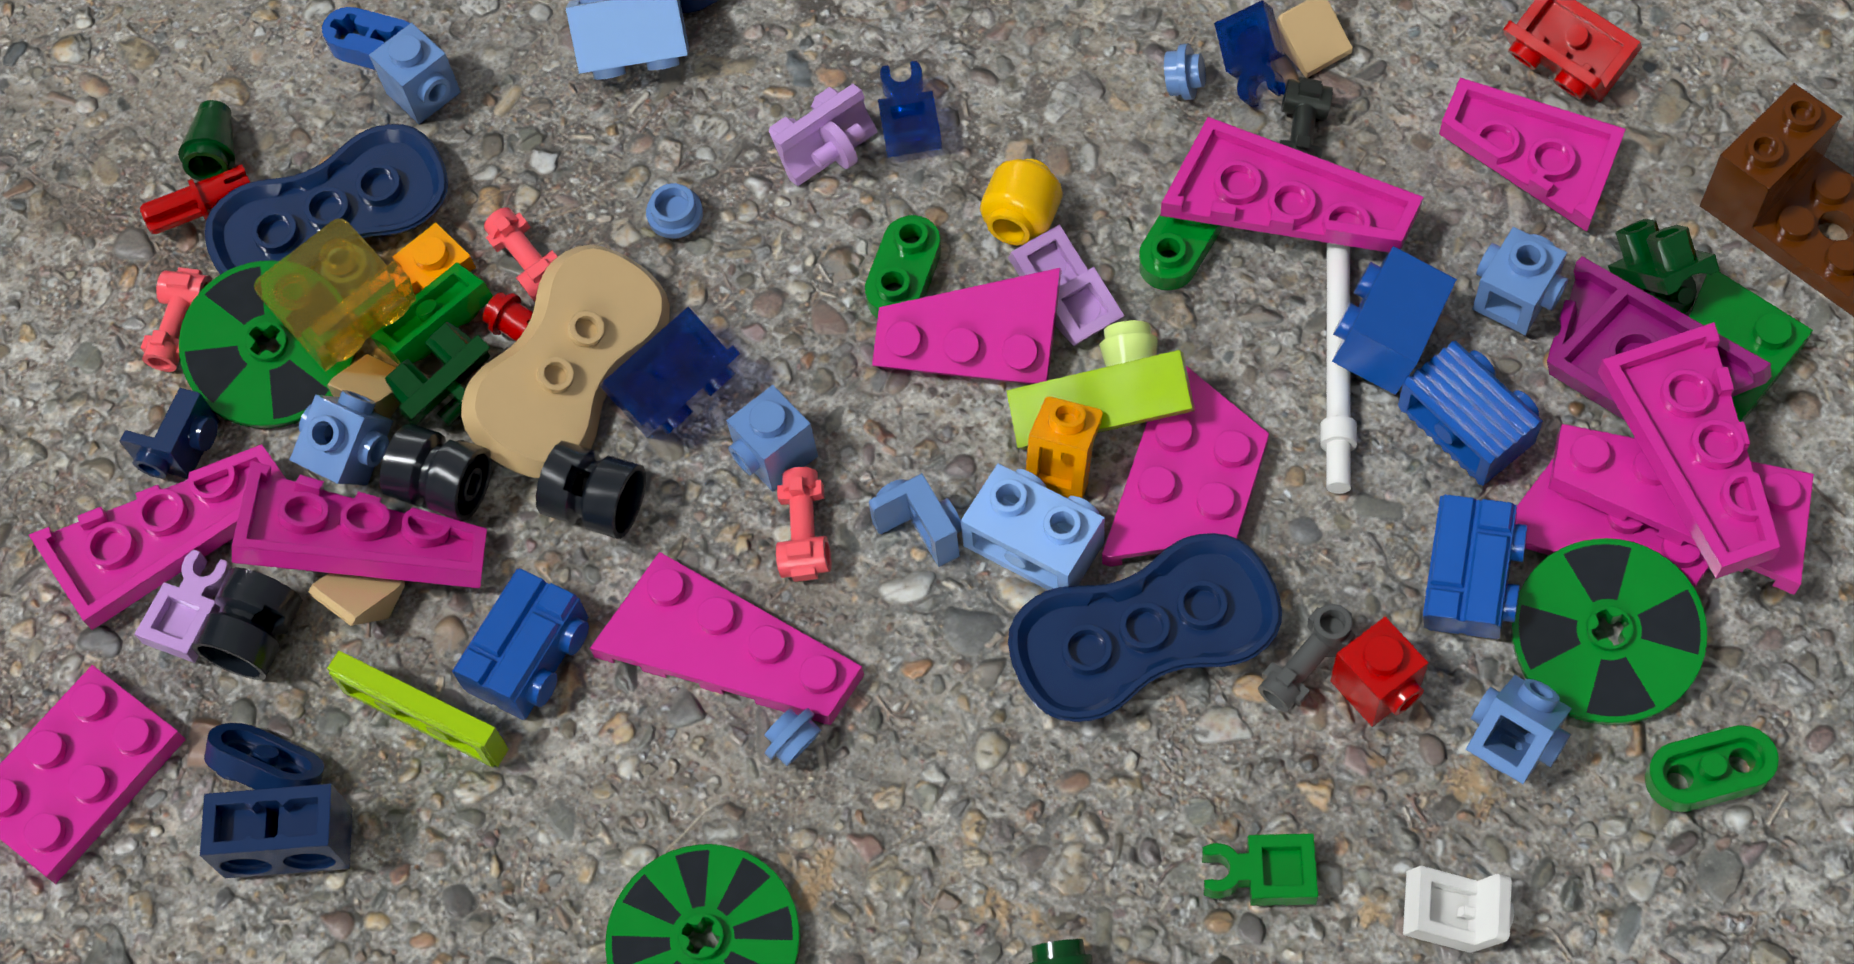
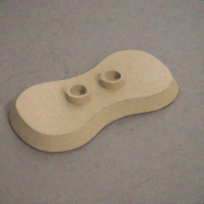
(545, 388)

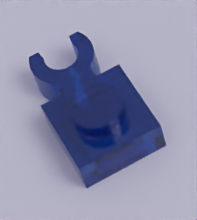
(1248, 46)
(908, 114)

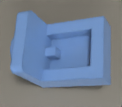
(916, 501)

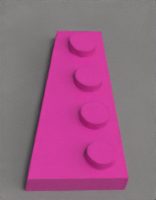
(1278, 190)
(1618, 480)

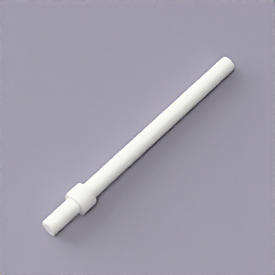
(1338, 429)

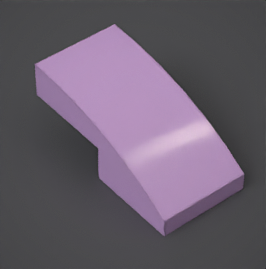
(1083, 298)

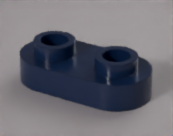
(260, 758)

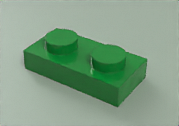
(451, 297)

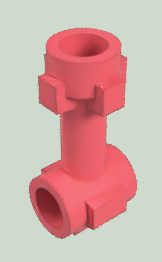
(507, 231)
(177, 292)
(804, 554)

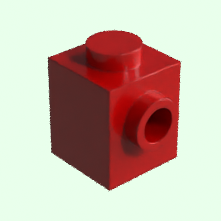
(1379, 672)

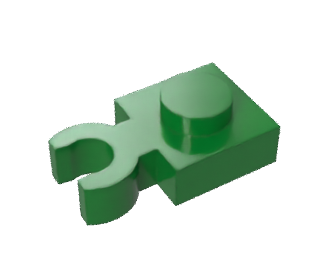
(1275, 868)

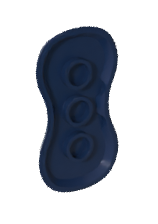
(377, 182)
(1098, 645)

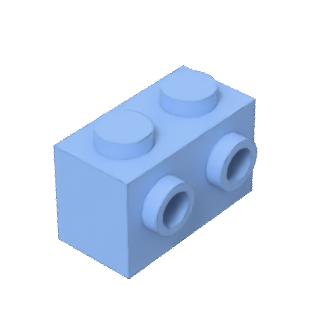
(626, 33)
(1033, 529)

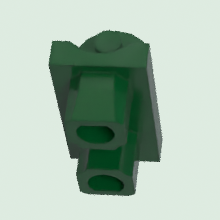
(1662, 262)
(422, 395)

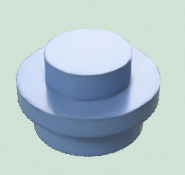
(1184, 72)
(674, 211)
(791, 735)

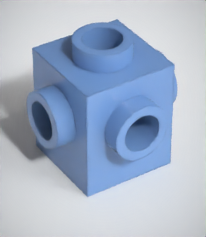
(1520, 280)
(342, 438)
(1519, 727)

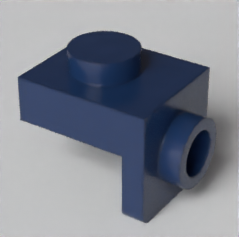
(180, 440)

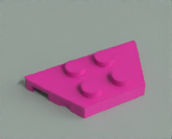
(1188, 477)

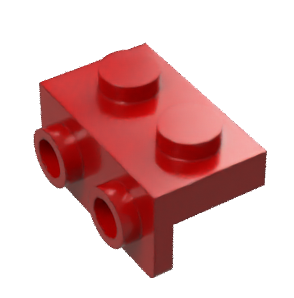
(1574, 44)

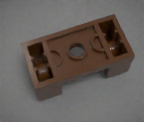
(1780, 188)

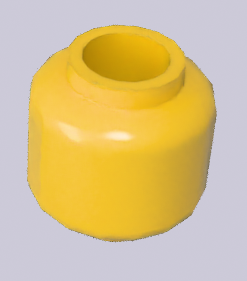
(1020, 201)

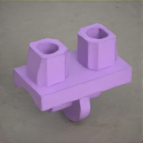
(824, 134)

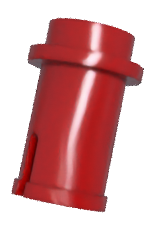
(506, 315)

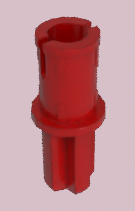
(191, 201)

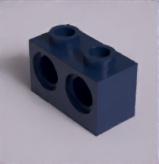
(276, 831)

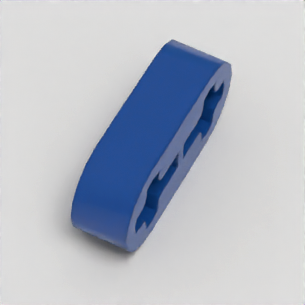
(373, 31)

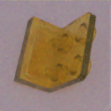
(335, 293)

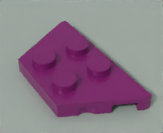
(1615, 317)

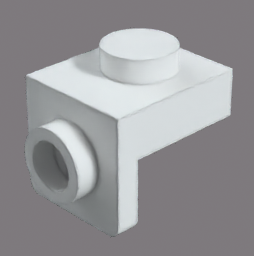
(1457, 909)

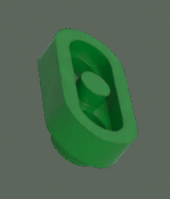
(1186, 238)
(903, 262)
(1707, 769)

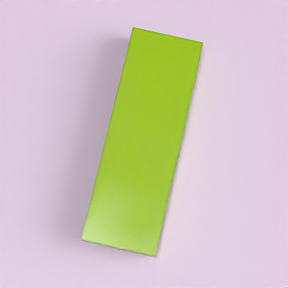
(1124, 393)
(418, 709)

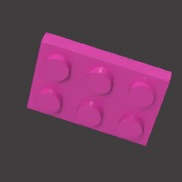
(79, 771)

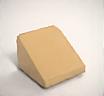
(1313, 36)
(367, 379)
(357, 597)

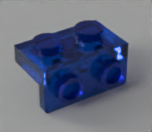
(669, 372)

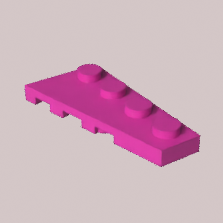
(1689, 430)
(327, 532)
(138, 546)
(707, 635)

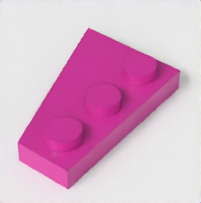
(1535, 146)
(975, 331)
(1561, 521)

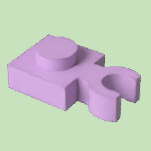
(180, 611)

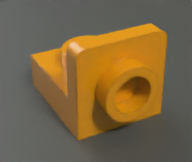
(1063, 445)

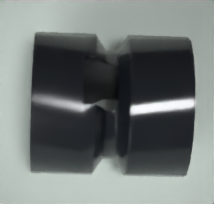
(428, 470)
(599, 491)
(245, 628)

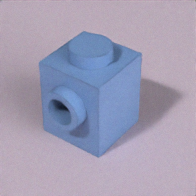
(415, 73)
(771, 437)

